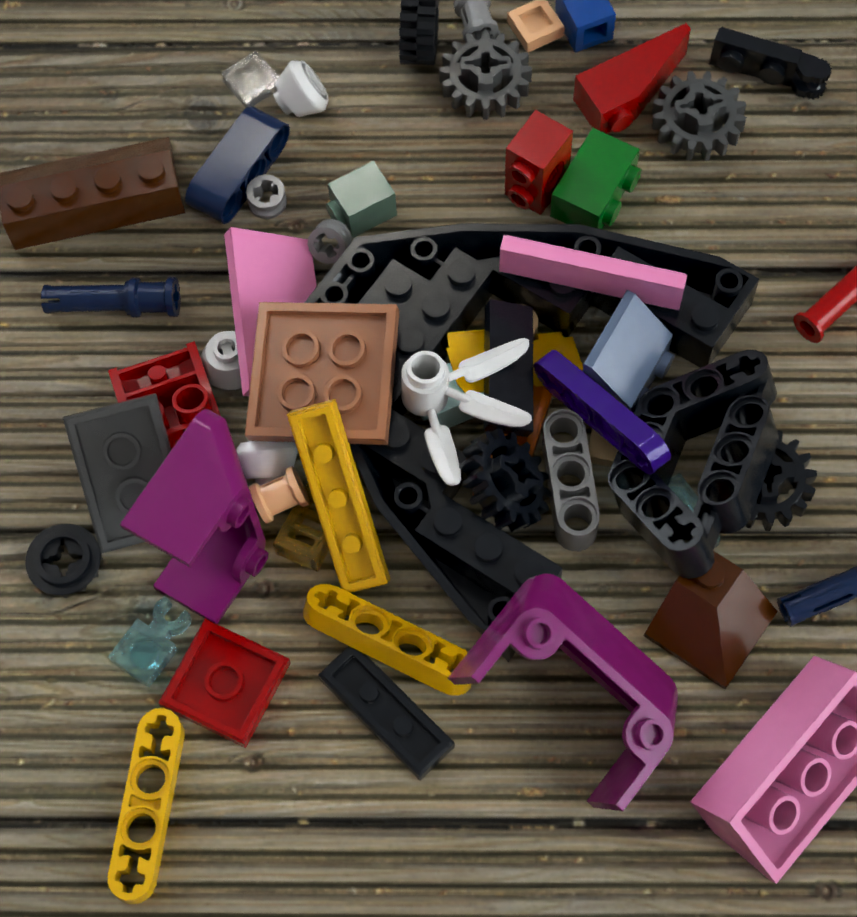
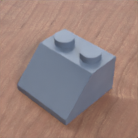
(630, 352)

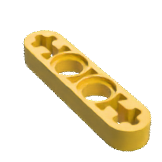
(385, 644)
(152, 805)

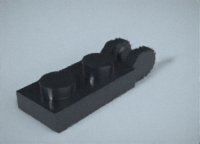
(770, 62)

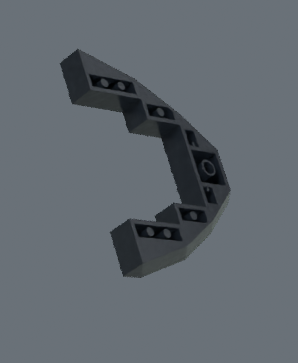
(440, 286)

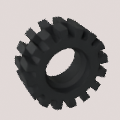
(418, 31)

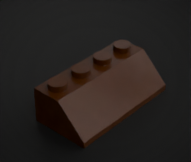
(90, 193)

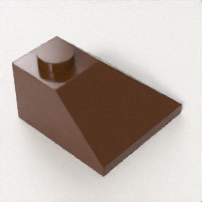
(712, 620)

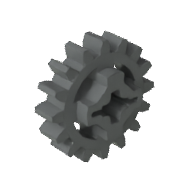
(485, 75)
(697, 112)

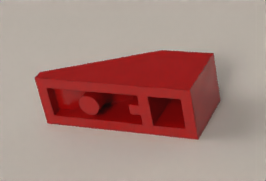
(621, 87)

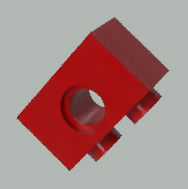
(537, 162)

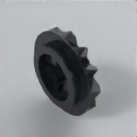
(48, 548)

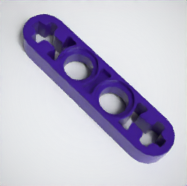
(602, 412)

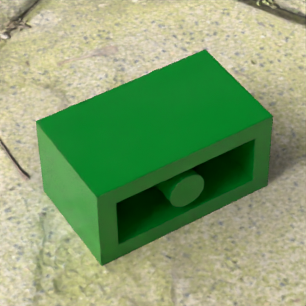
(596, 181)

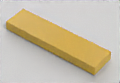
(338, 496)

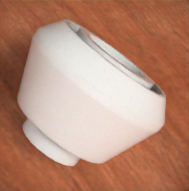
(300, 90)
(222, 361)
(266, 459)

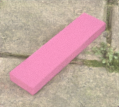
(591, 272)

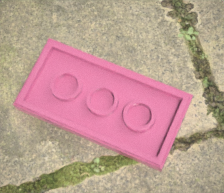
(263, 270)

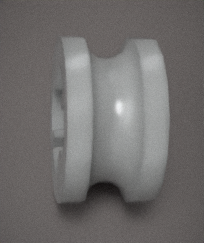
(255, 191)
(332, 229)

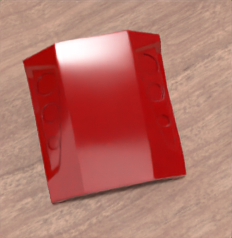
(177, 381)

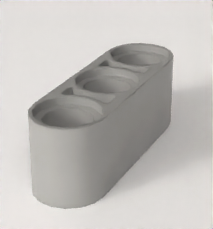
(570, 500)

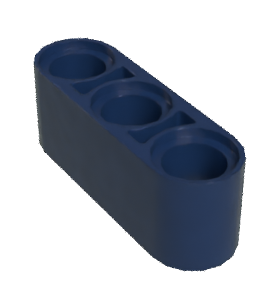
(239, 157)

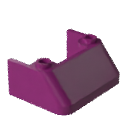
(202, 518)
(553, 616)

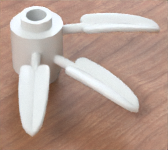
(427, 391)

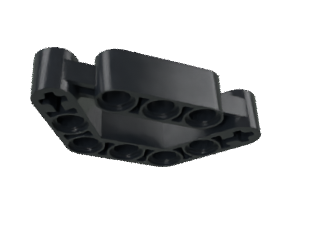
(726, 395)

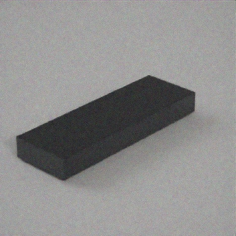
(515, 382)
(386, 711)

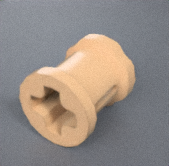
(279, 495)

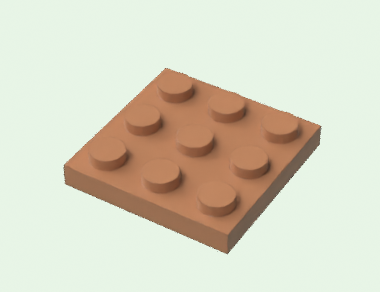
(321, 355)

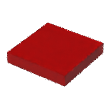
(225, 683)

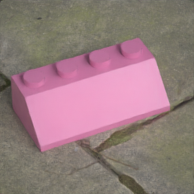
(787, 771)

